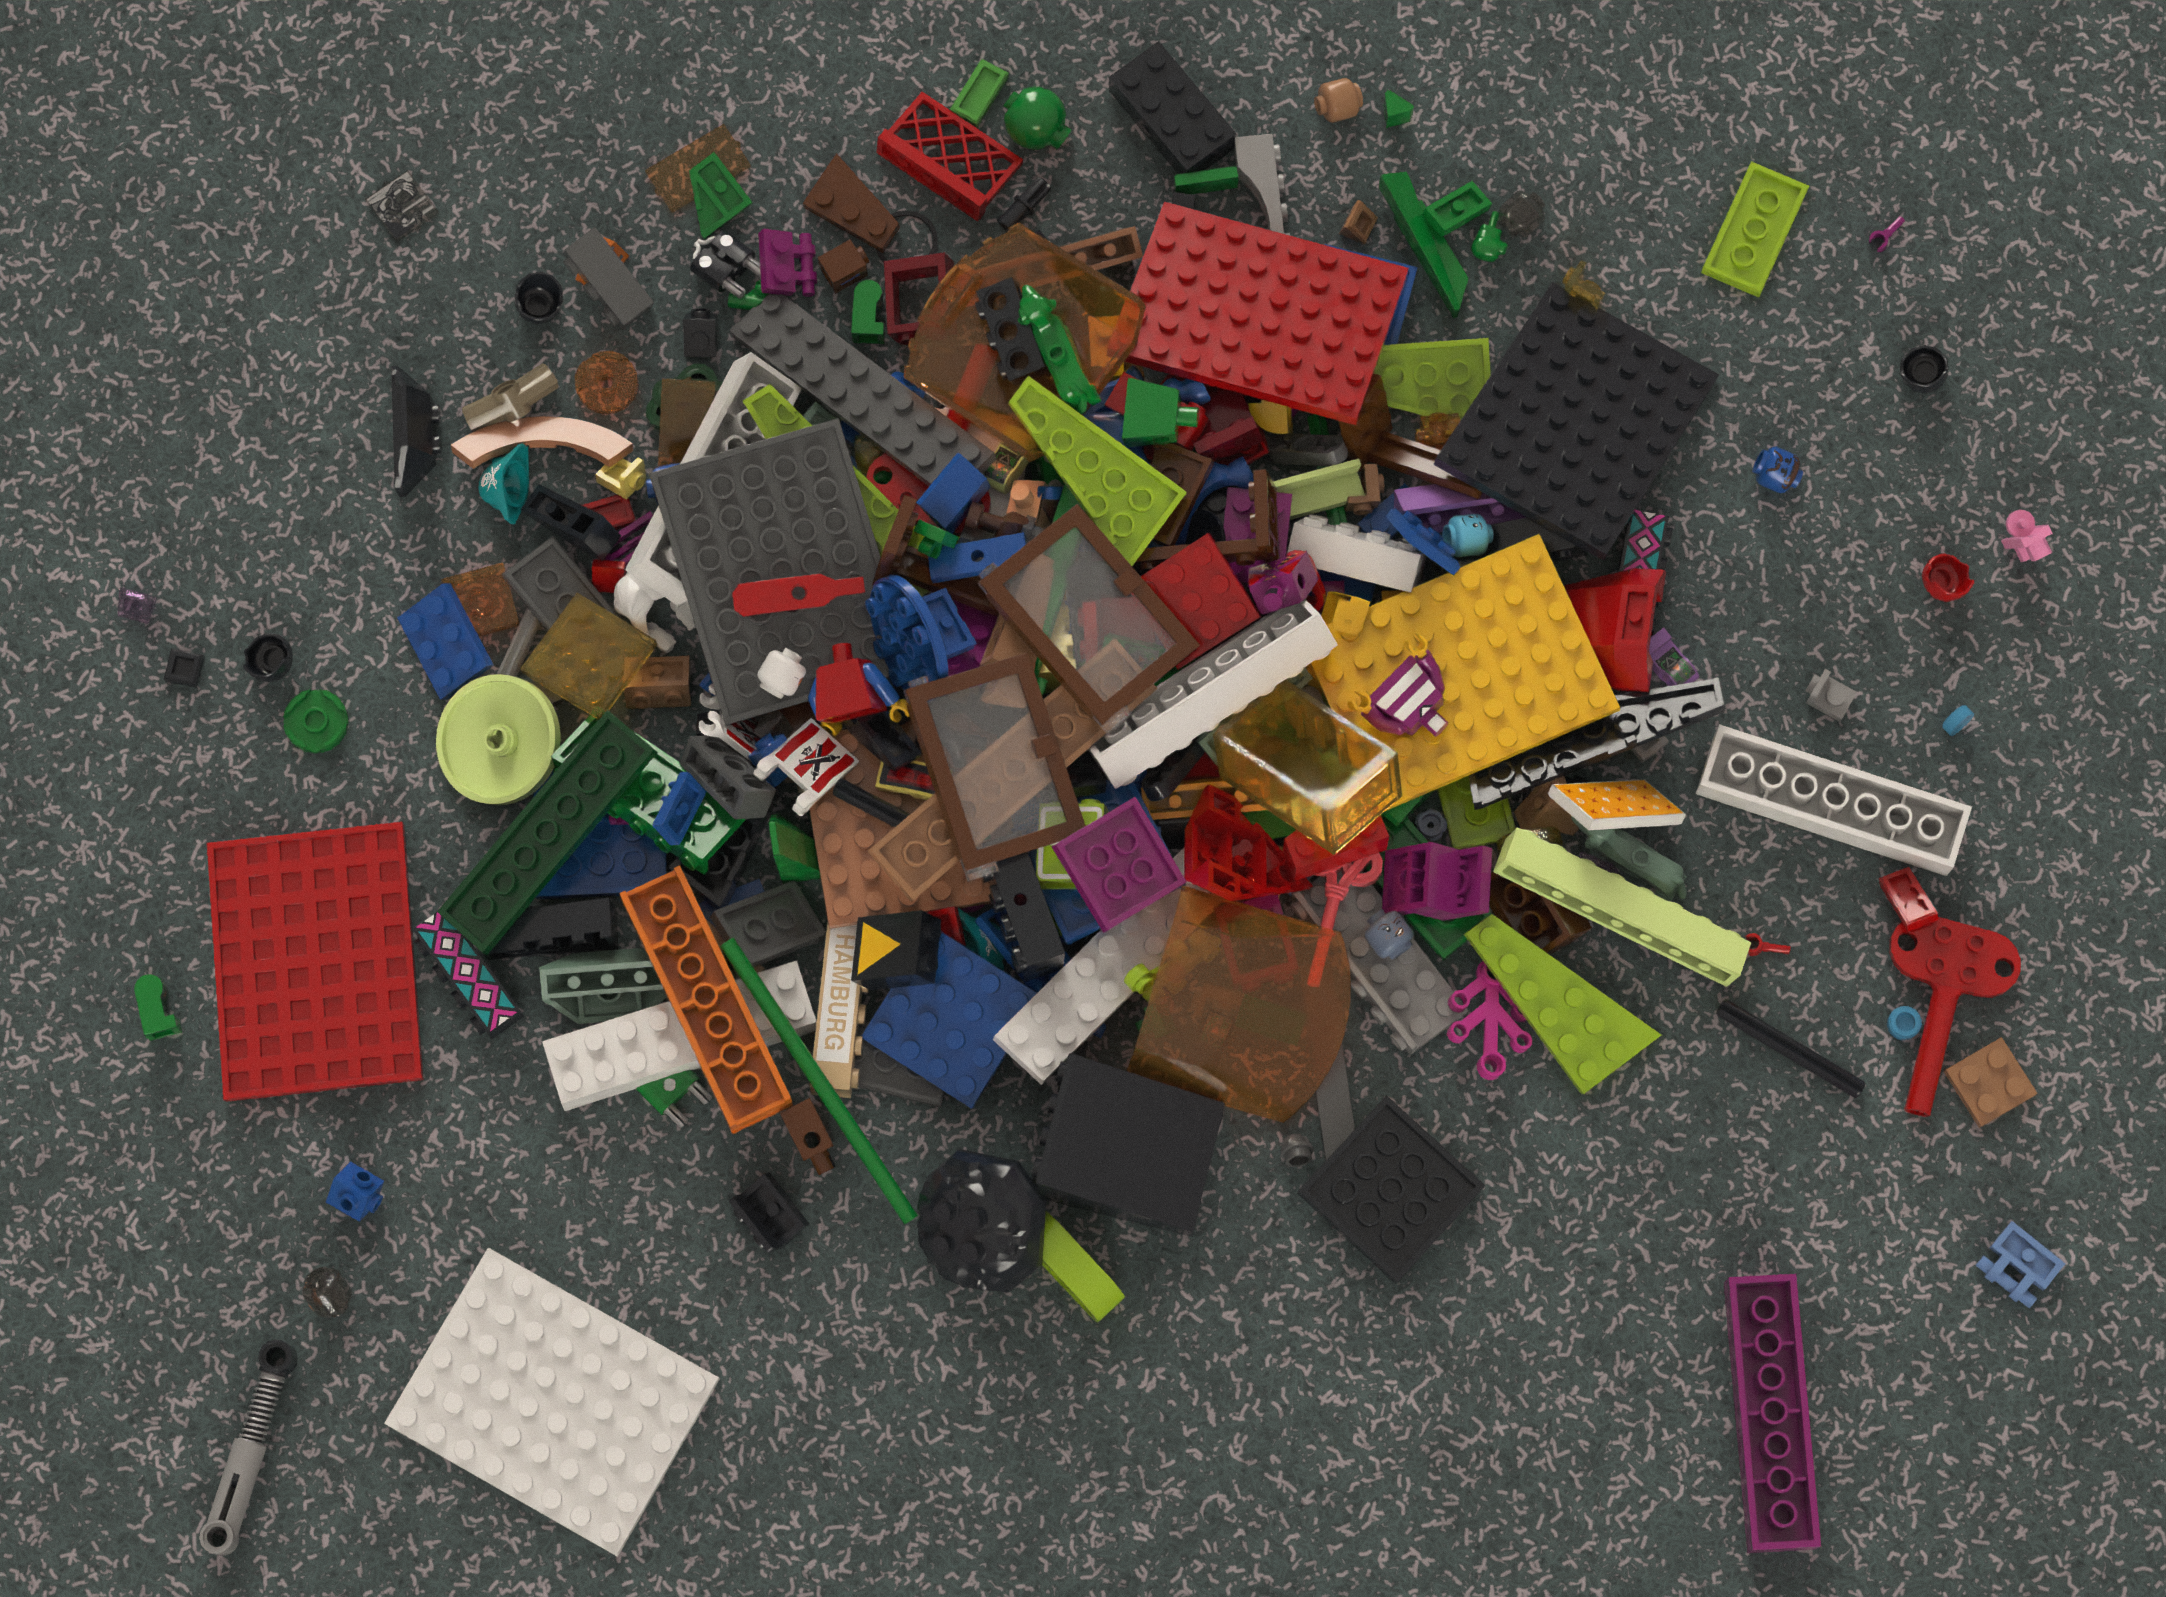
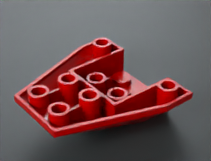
(1619, 622)

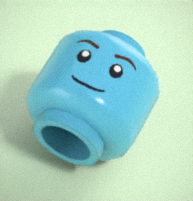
(1468, 535)

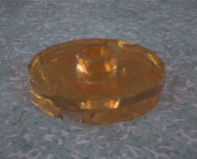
(603, 367)

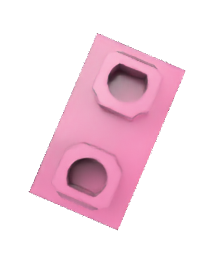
(2027, 538)

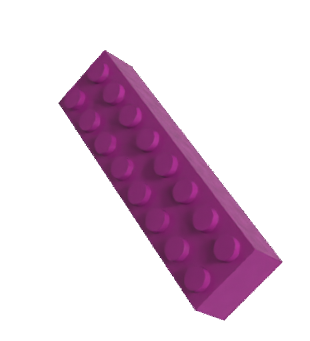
(1772, 1413)

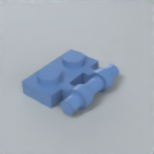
(2027, 1257)

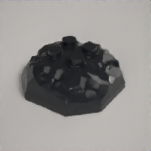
(982, 1221)

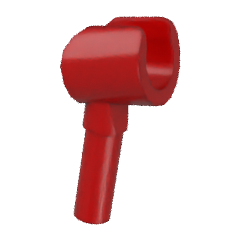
(1765, 946)

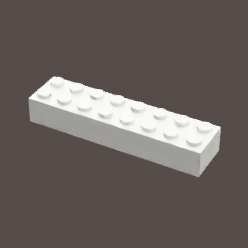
(722, 429)
(1213, 689)
(1833, 800)
(652, 1044)

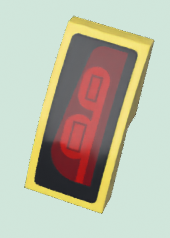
(909, 779)

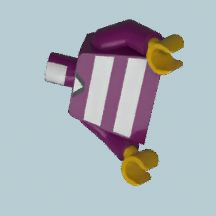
(1407, 696)

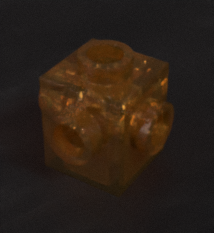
(1436, 429)

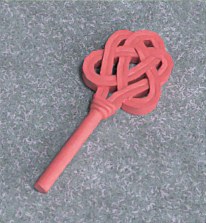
(1351, 876)

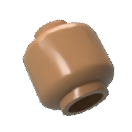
(1338, 100)

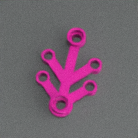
(1492, 1014)

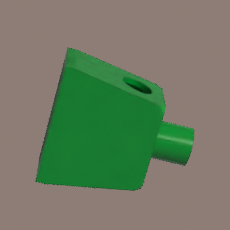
(1154, 414)

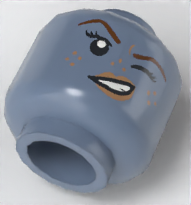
(1389, 934)

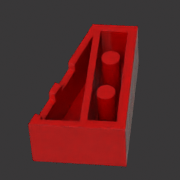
(1308, 858)

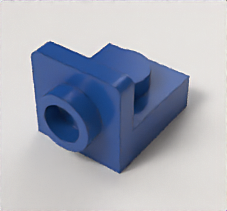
(764, 747)

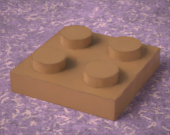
(1990, 1082)

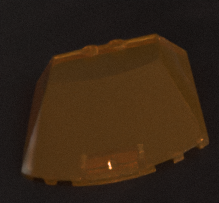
(951, 348)
(1245, 1006)

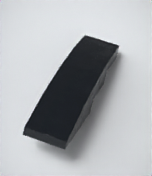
(884, 739)

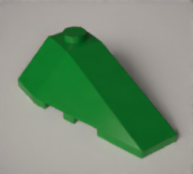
(792, 851)

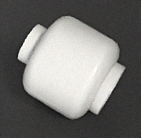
(781, 673)

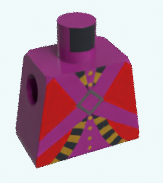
(1277, 582)

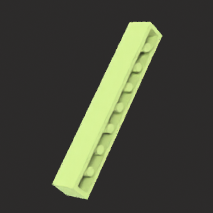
(1622, 906)

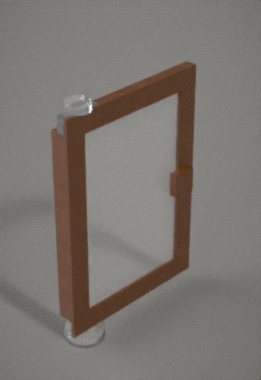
(1088, 616)
(993, 762)

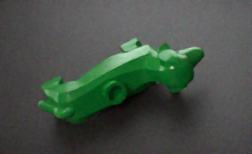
(1057, 349)

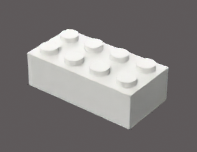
(1358, 554)

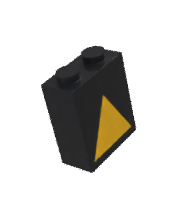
(896, 950)

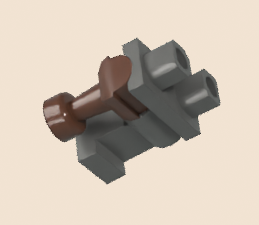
(1009, 524)

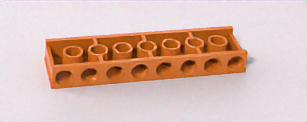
(706, 1000)

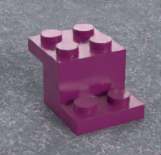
(1437, 881)

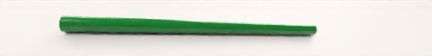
(818, 1081)

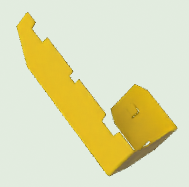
(1341, 612)

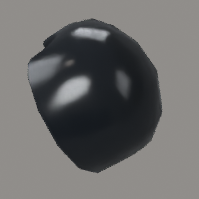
(538, 297)
(1924, 369)
(268, 657)

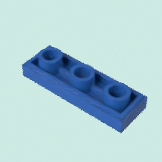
(961, 563)

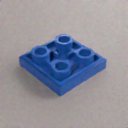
(1424, 539)

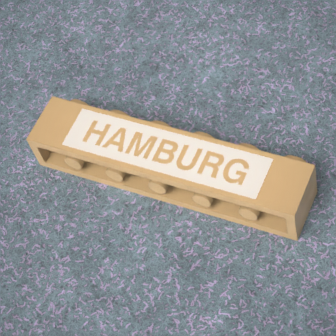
(839, 1013)

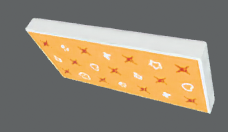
(1616, 804)

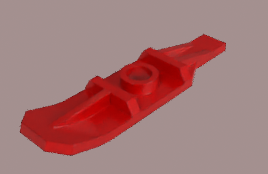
(777, 596)

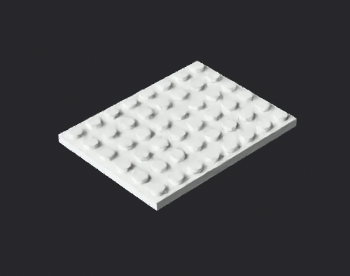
(552, 1401)

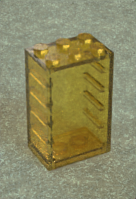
(1308, 765)

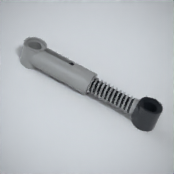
(247, 1452)

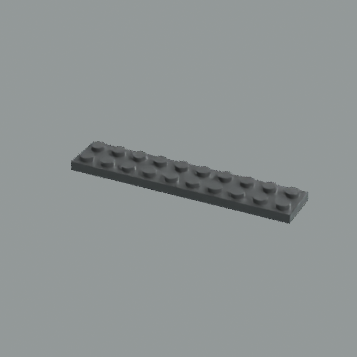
(856, 389)

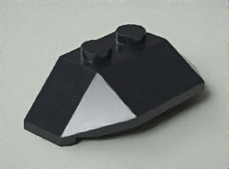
(413, 431)

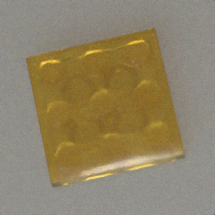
(589, 656)

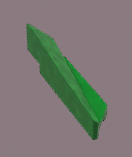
(1424, 240)

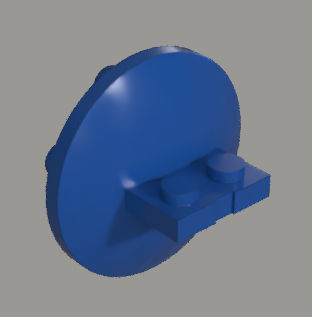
(915, 630)

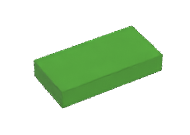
(979, 92)

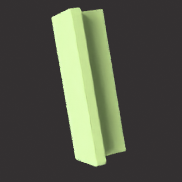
(1322, 488)

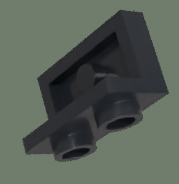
(768, 1213)

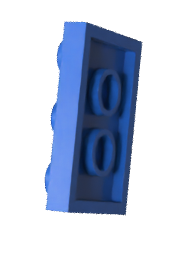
(445, 641)

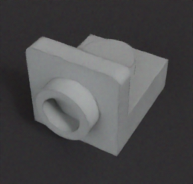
(1829, 695)

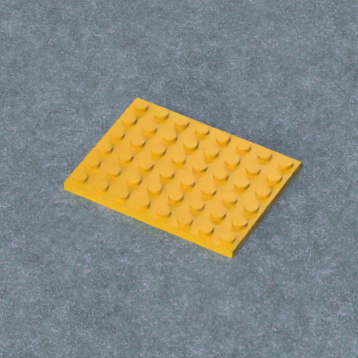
(1507, 657)

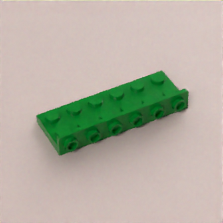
(642, 802)

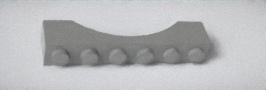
(1257, 170)

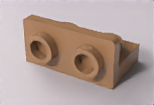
(660, 684)

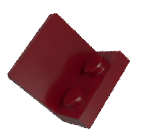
(1228, 428)

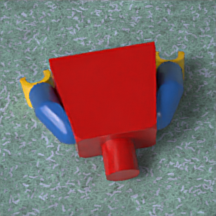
(851, 690)

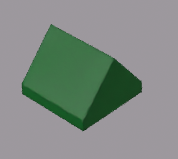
(1396, 109)

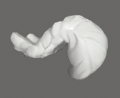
(634, 601)

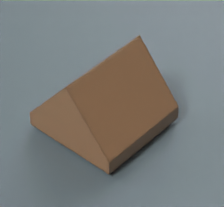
(1359, 223)

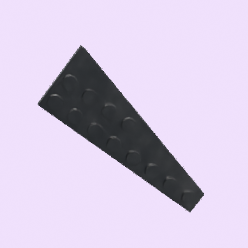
(1639, 721)

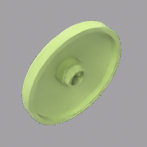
(497, 739)

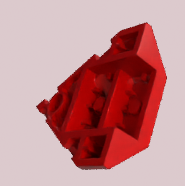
(1231, 854)

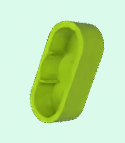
(1078, 1271)

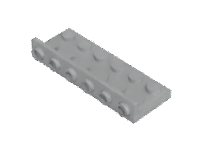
(1403, 991)

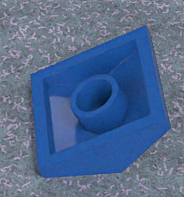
(953, 492)

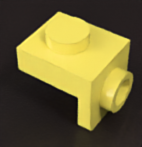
(623, 477)

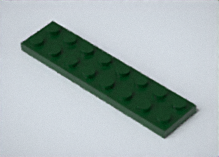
(547, 832)

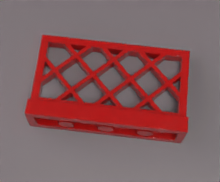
(937, 177)

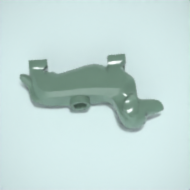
(1637, 860)

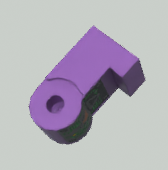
(1669, 662)

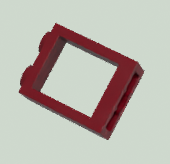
(905, 270)

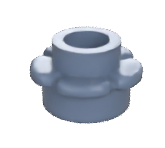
(1434, 817)

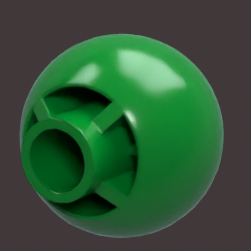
(1036, 118)

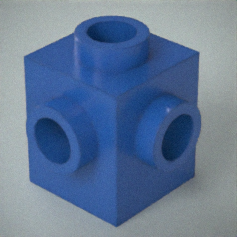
(355, 1192)

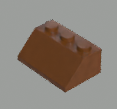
(1535, 916)

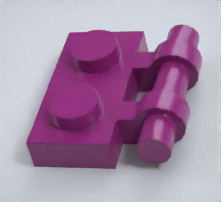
(777, 263)

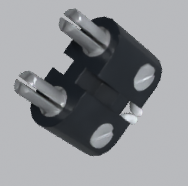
(723, 262)

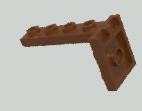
(1373, 442)
(1243, 552)
(913, 566)

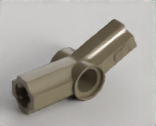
(511, 399)

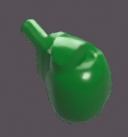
(1487, 241)

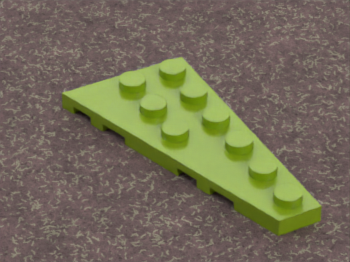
(1434, 375)
(1107, 479)
(1571, 1017)

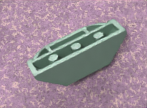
(601, 984)

